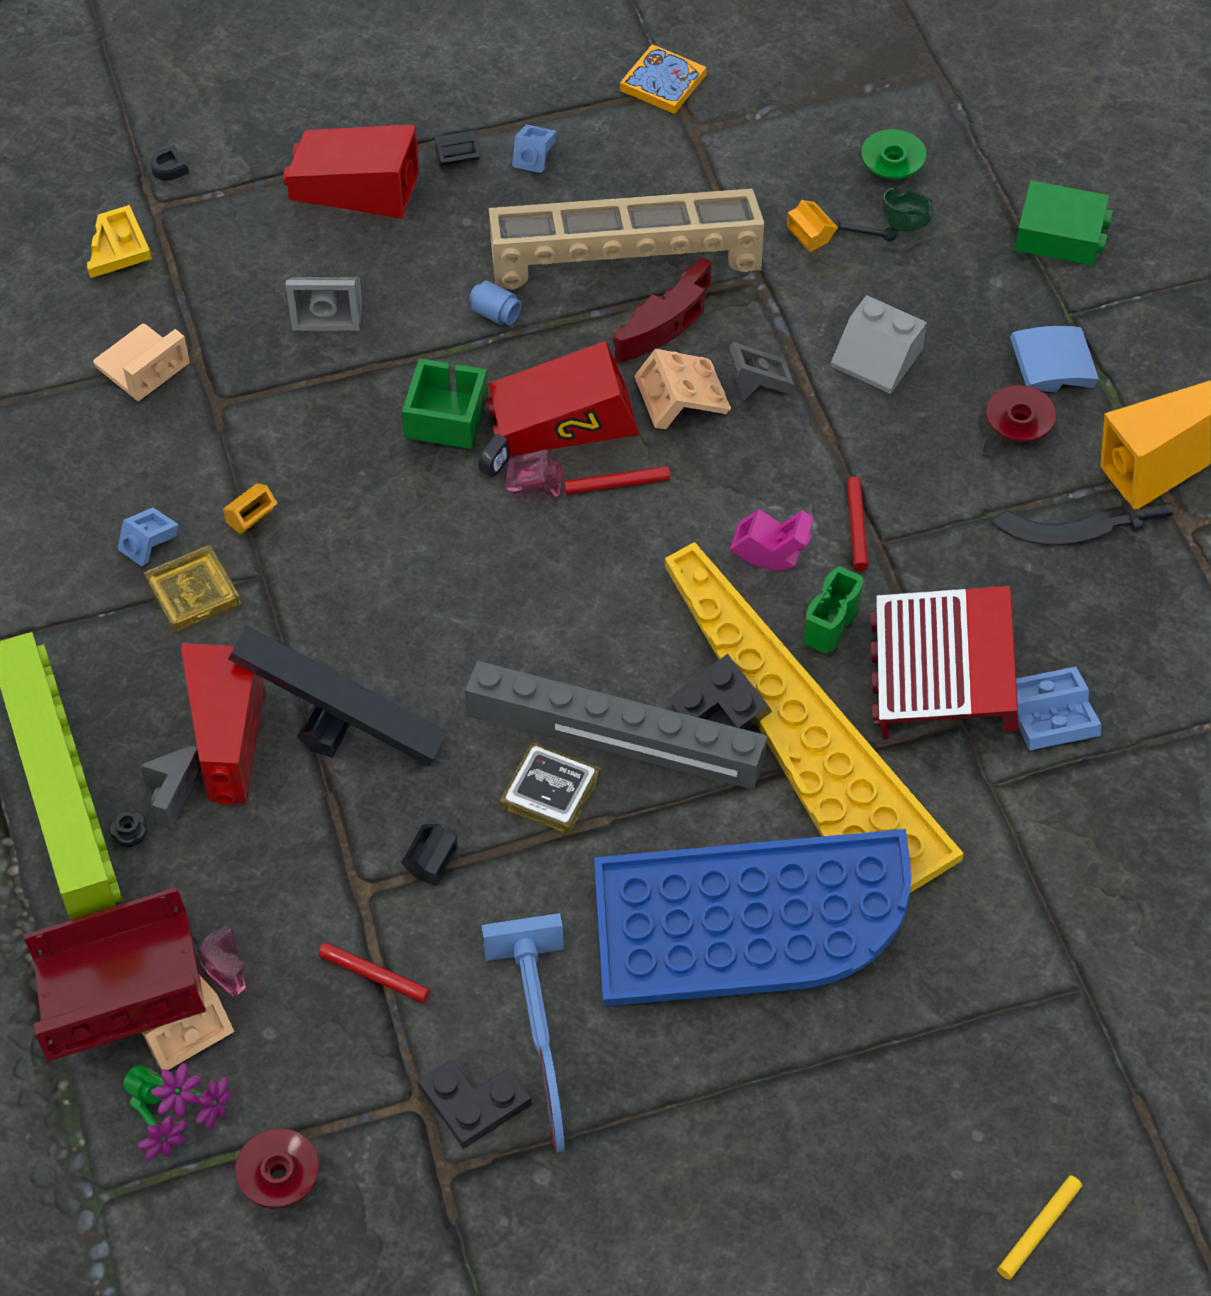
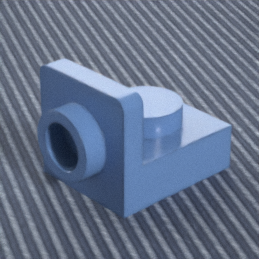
(531, 147)
(143, 532)

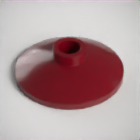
(1021, 413)
(275, 1151)

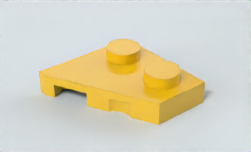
(117, 242)

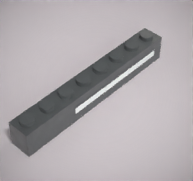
(616, 725)

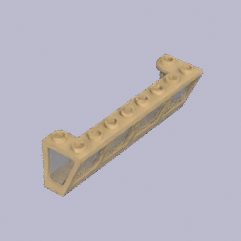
(625, 230)

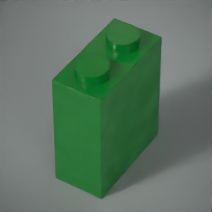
(1063, 223)

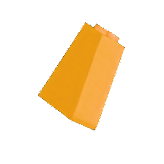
(1157, 443)

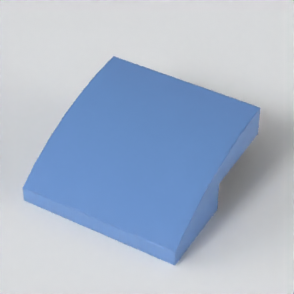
(1054, 357)
(1055, 709)

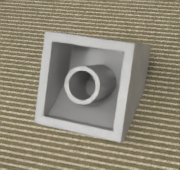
(324, 303)
(879, 344)

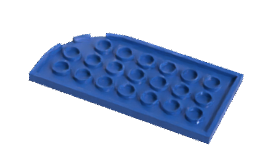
(748, 915)

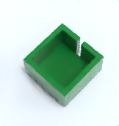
(441, 415)

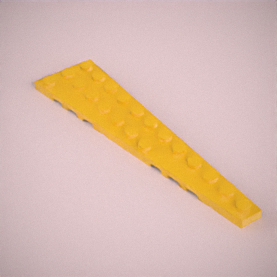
(818, 748)

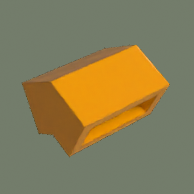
(810, 225)
(233, 511)

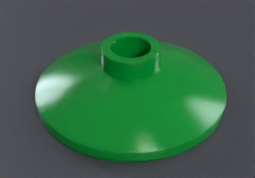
(893, 154)

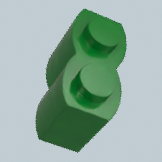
(833, 610)

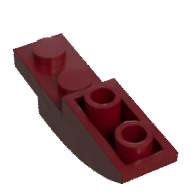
(666, 318)

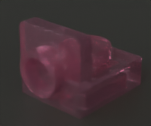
(534, 472)
(220, 962)

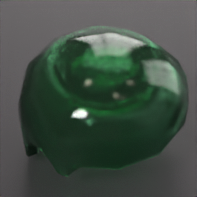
(906, 210)

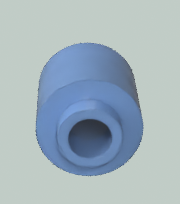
(495, 303)

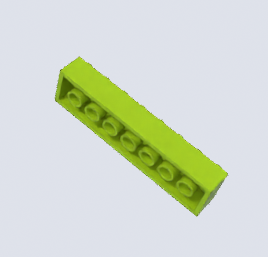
(56, 778)

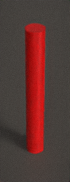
(616, 480)
(857, 524)
(374, 972)

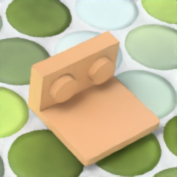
(143, 360)
(678, 381)
(189, 1036)

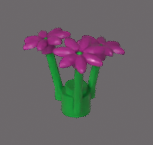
(150, 1088)

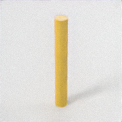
(1039, 1227)

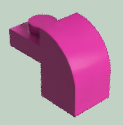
(771, 543)

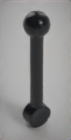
(888, 234)

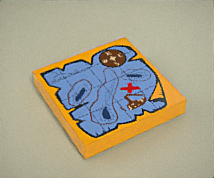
(663, 79)

